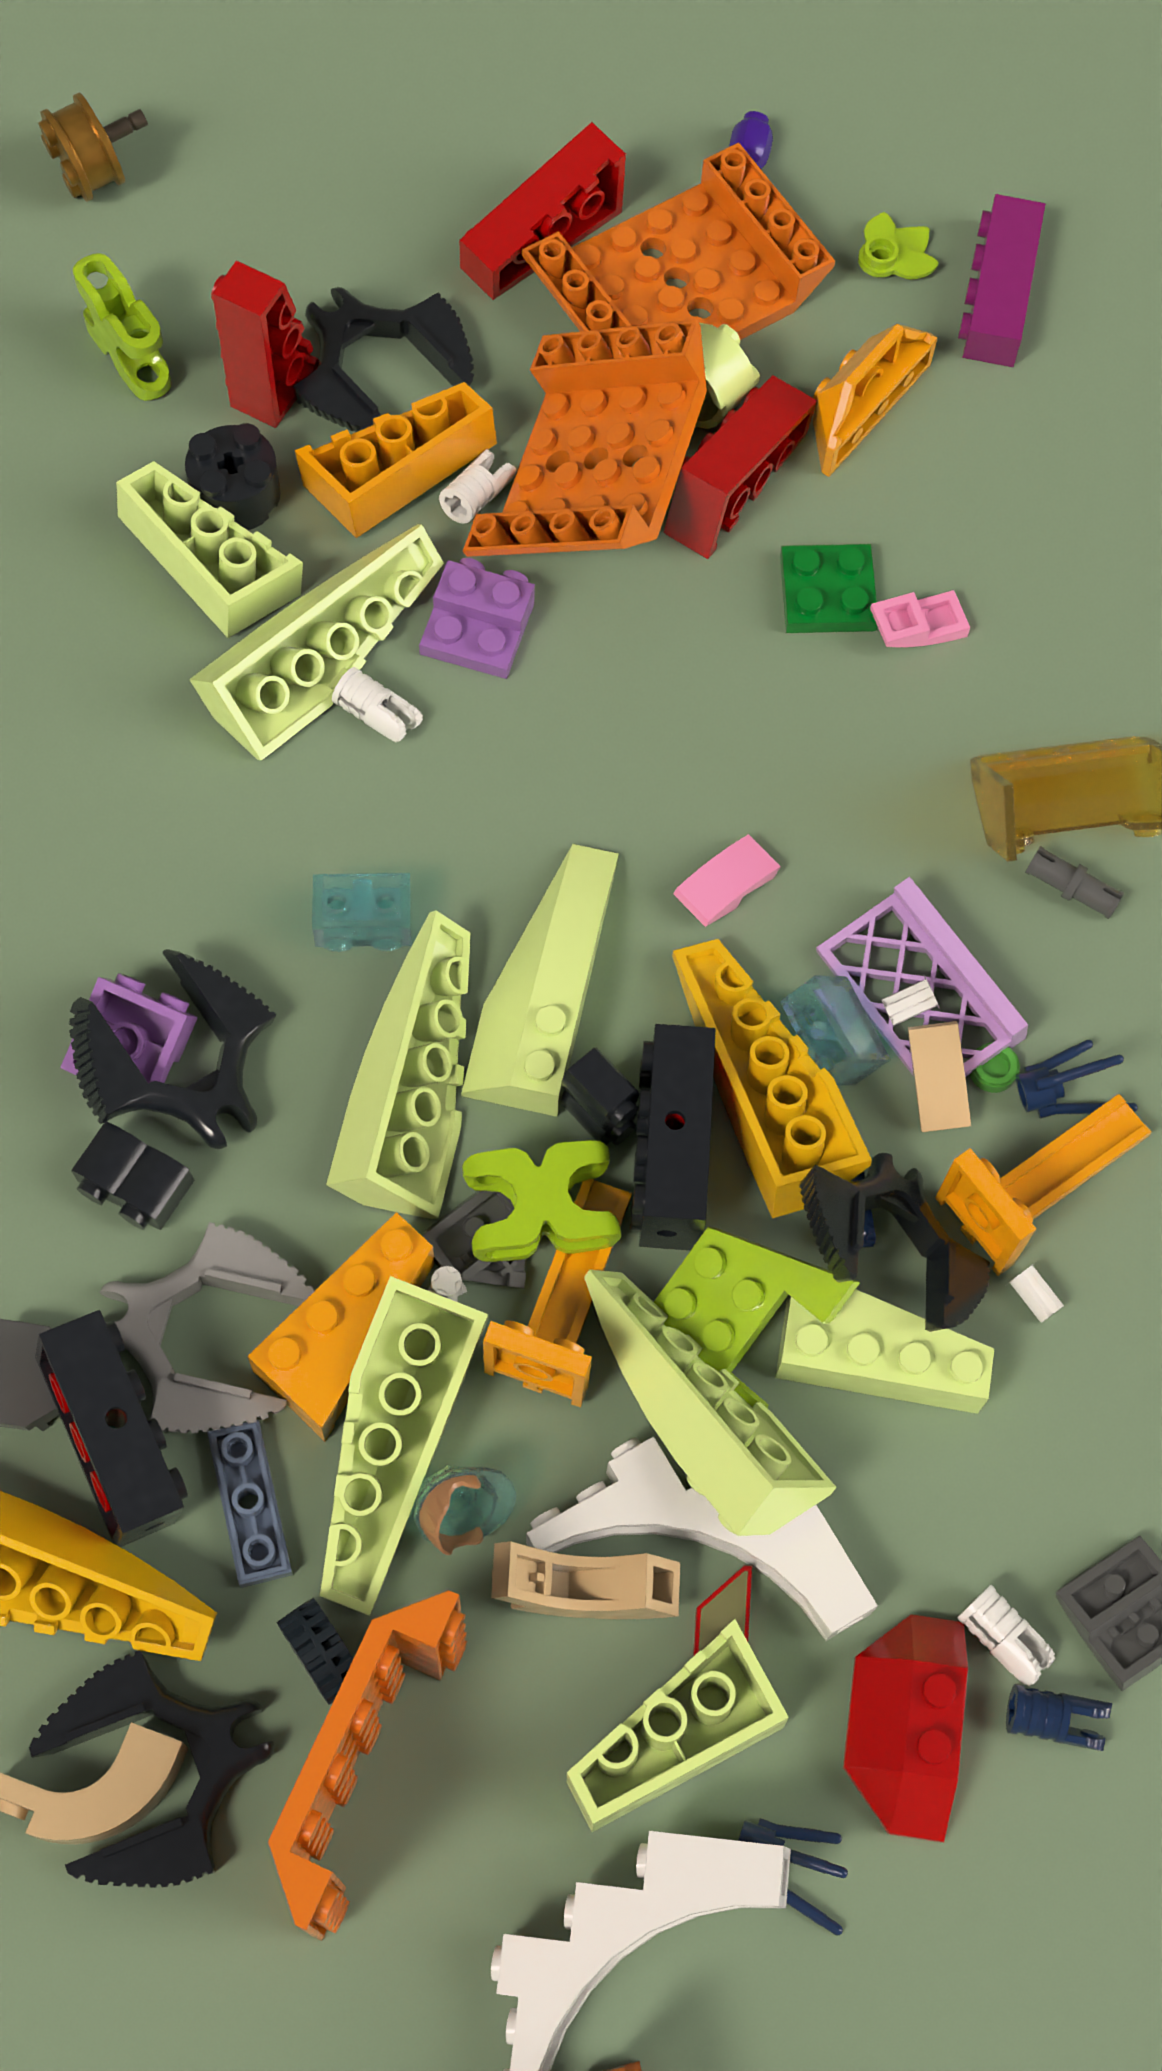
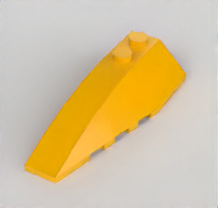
(773, 1091)
(84, 1584)

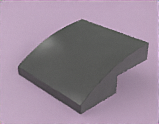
(1120, 1611)

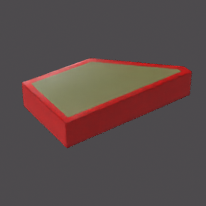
(722, 1607)

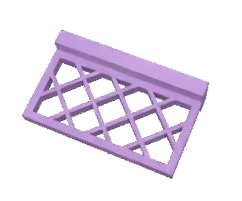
(948, 955)

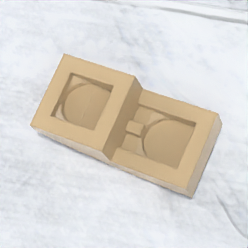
(939, 1076)

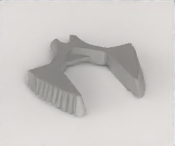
(221, 1261)

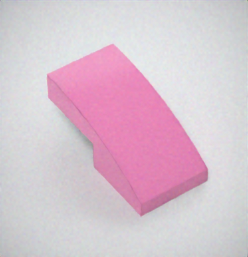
(920, 622)
(726, 879)

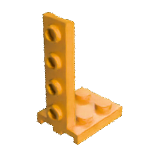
(1002, 1209)
(547, 1349)

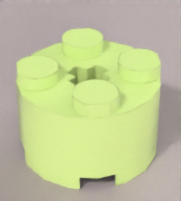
(726, 373)

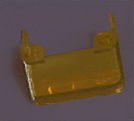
(1068, 790)

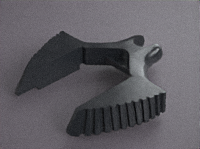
(428, 326)
(117, 1085)
(837, 1215)
(126, 1695)

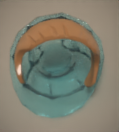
(463, 1506)

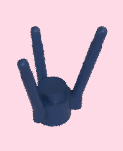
(1042, 1088)
(767, 1833)

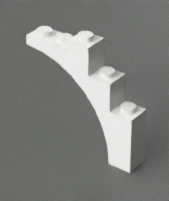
(650, 1499)
(681, 1881)

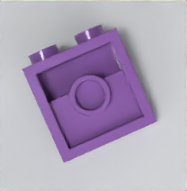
(478, 617)
(148, 1028)

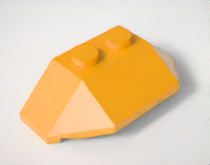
(866, 390)

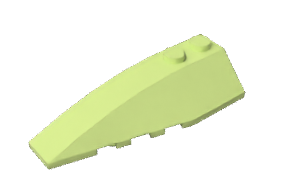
(291, 663)
(541, 992)
(403, 1104)
(391, 1431)
(726, 1447)

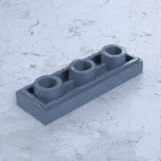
(256, 1532)

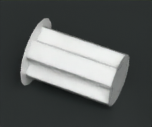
(909, 1002)
(447, 1283)
(1036, 1293)

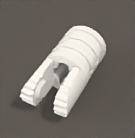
(475, 488)
(375, 705)
(1007, 1636)

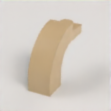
(585, 1586)
(111, 1805)

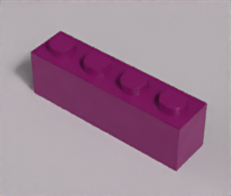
(1003, 280)

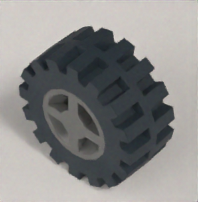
(317, 1647)

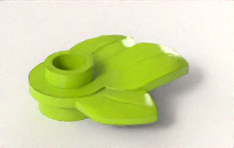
(895, 250)

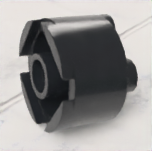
(235, 471)

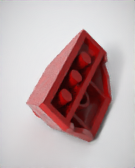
(909, 1725)

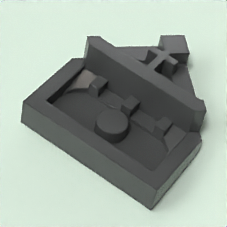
(453, 1238)
(23, 1391)

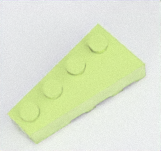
(210, 556)
(884, 1354)
(684, 1728)

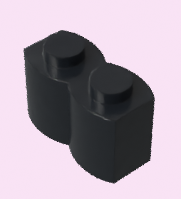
(600, 1098)
(131, 1176)

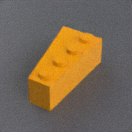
(398, 458)
(318, 1344)

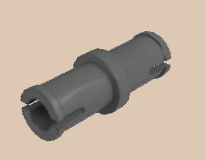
(1074, 882)

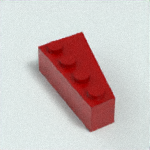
(568, 194)
(260, 343)
(736, 463)

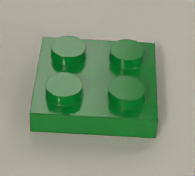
(828, 588)

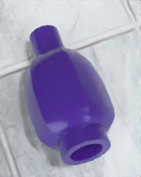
(754, 136)

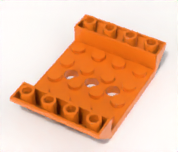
(725, 238)
(604, 407)
(422, 1636)

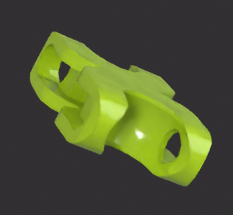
(122, 326)
(541, 1201)

